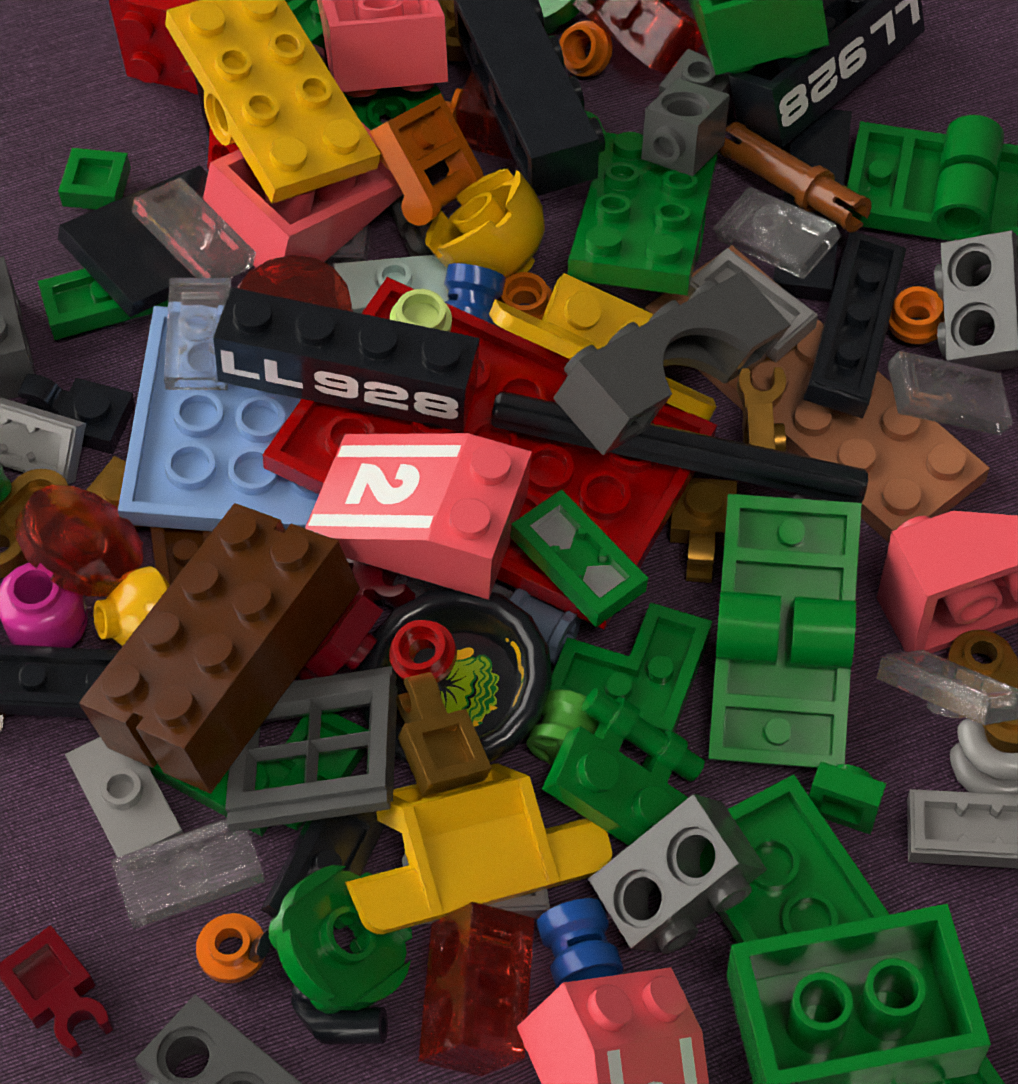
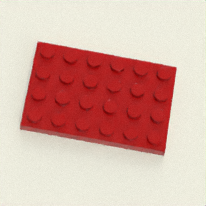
(618, 492)

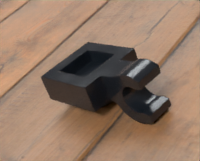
(99, 406)

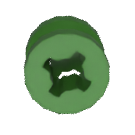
(560, 715)

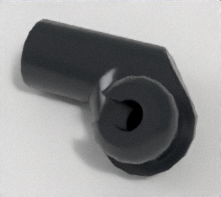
(343, 1027)

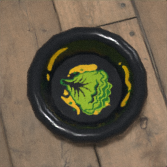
(498, 670)

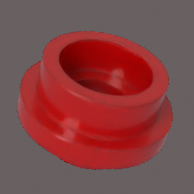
(418, 636)

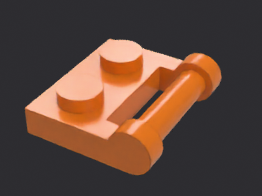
(418, 142)

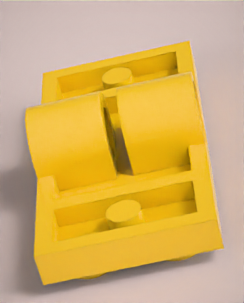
(271, 94)

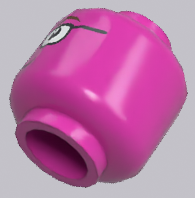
(39, 610)

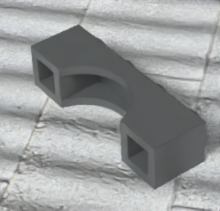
(624, 385)

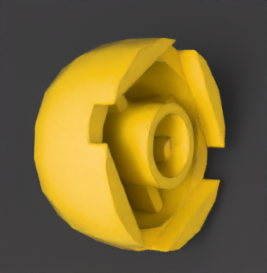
(493, 228)

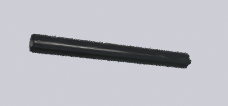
(692, 451)

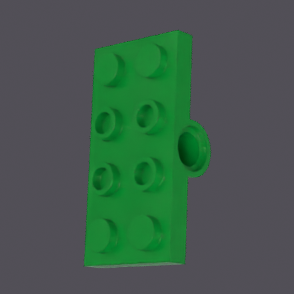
(936, 181)
(641, 221)
(785, 631)

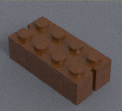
(221, 646)

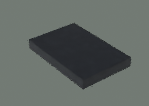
(124, 252)

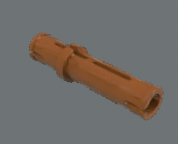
(811, 186)

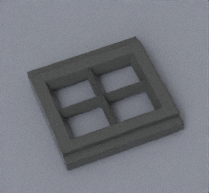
(325, 798)

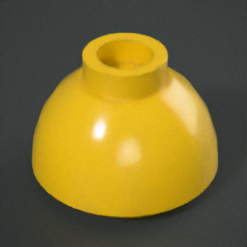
(129, 604)

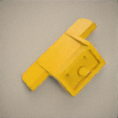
(584, 317)
(473, 847)

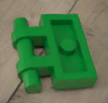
(610, 786)

